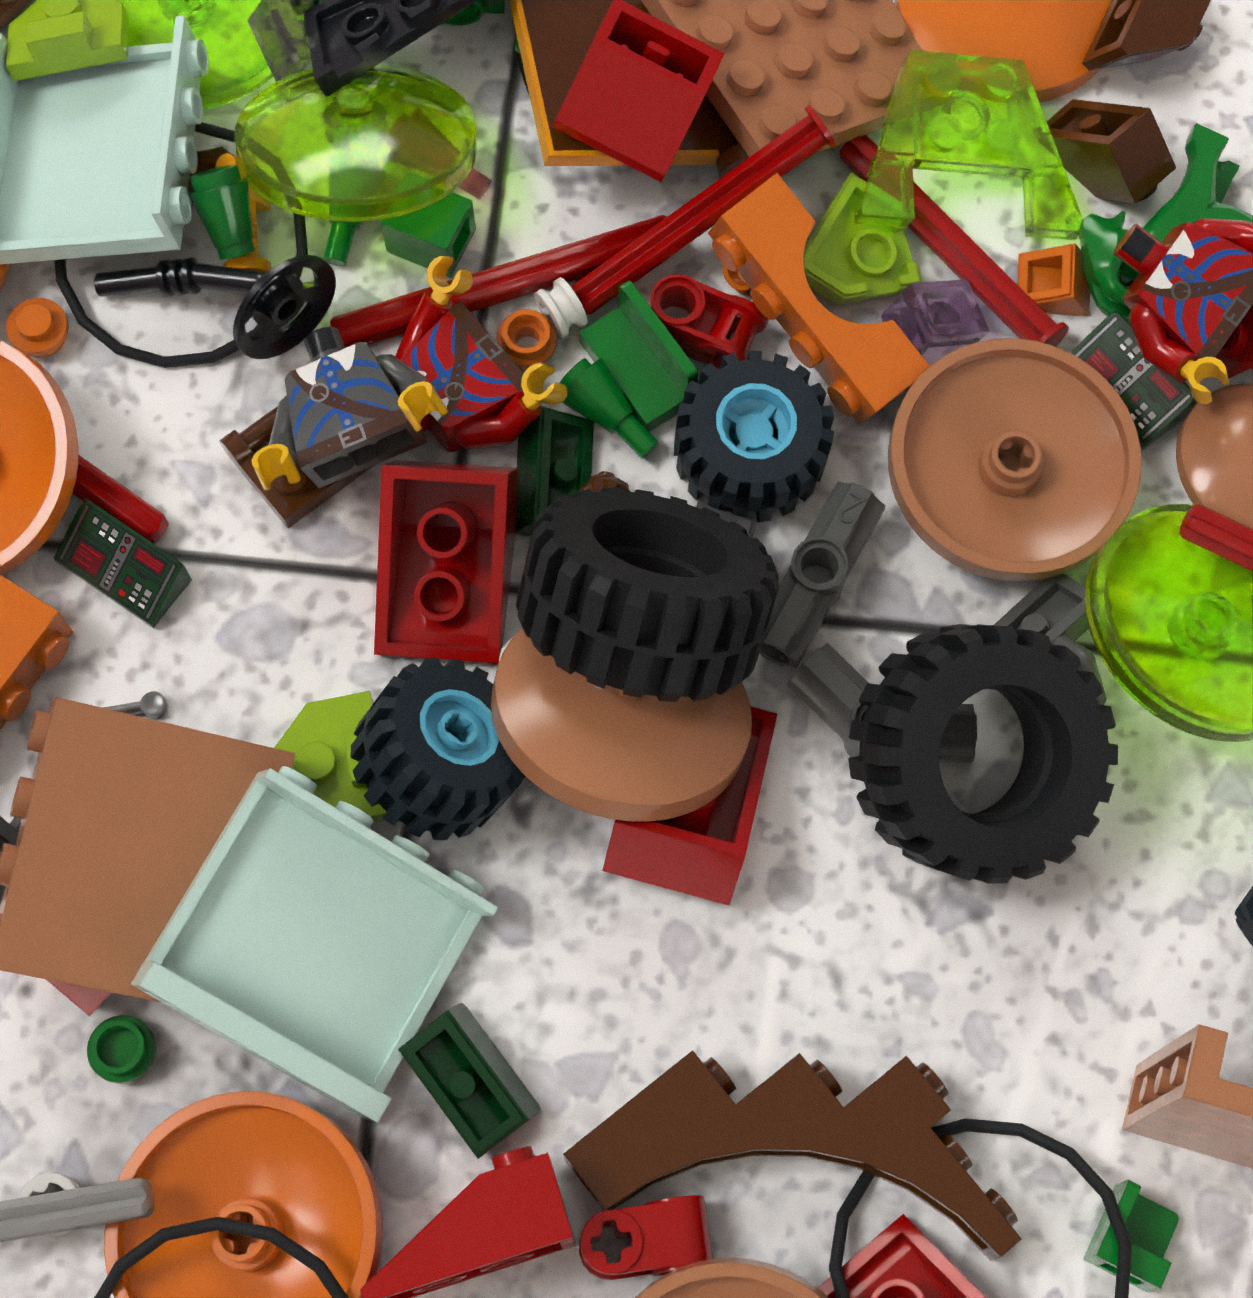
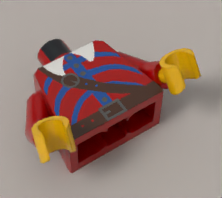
(1189, 295)
(474, 377)

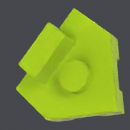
(66, 37)
(856, 260)
(322, 749)

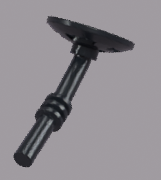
(270, 298)

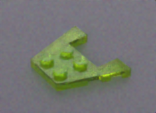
(973, 120)

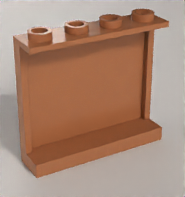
(112, 838)
(1187, 1105)

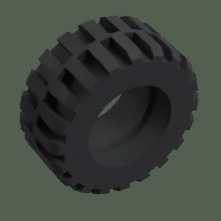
(646, 594)
(1060, 766)

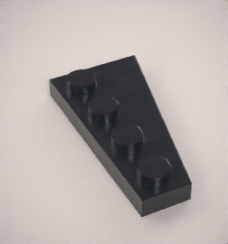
(359, 34)

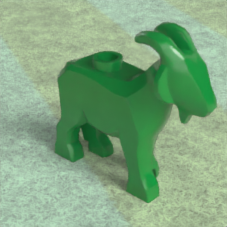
(1196, 198)

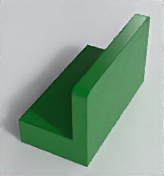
(641, 357)

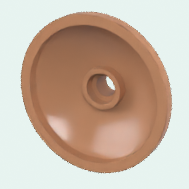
(1217, 453)

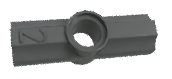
(831, 543)

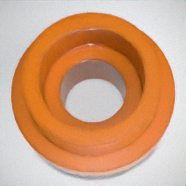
(527, 323)

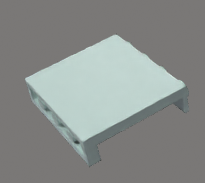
(101, 154)
(314, 940)

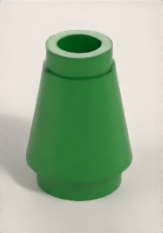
(224, 208)

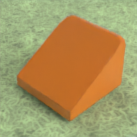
(1055, 280)

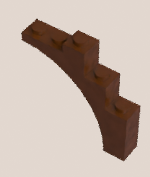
(885, 1130)

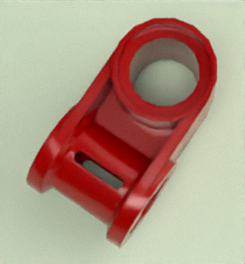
(710, 321)
(659, 1237)

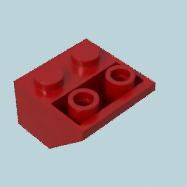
(638, 89)

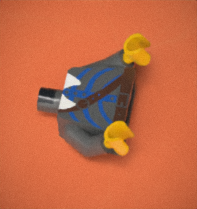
(344, 413)

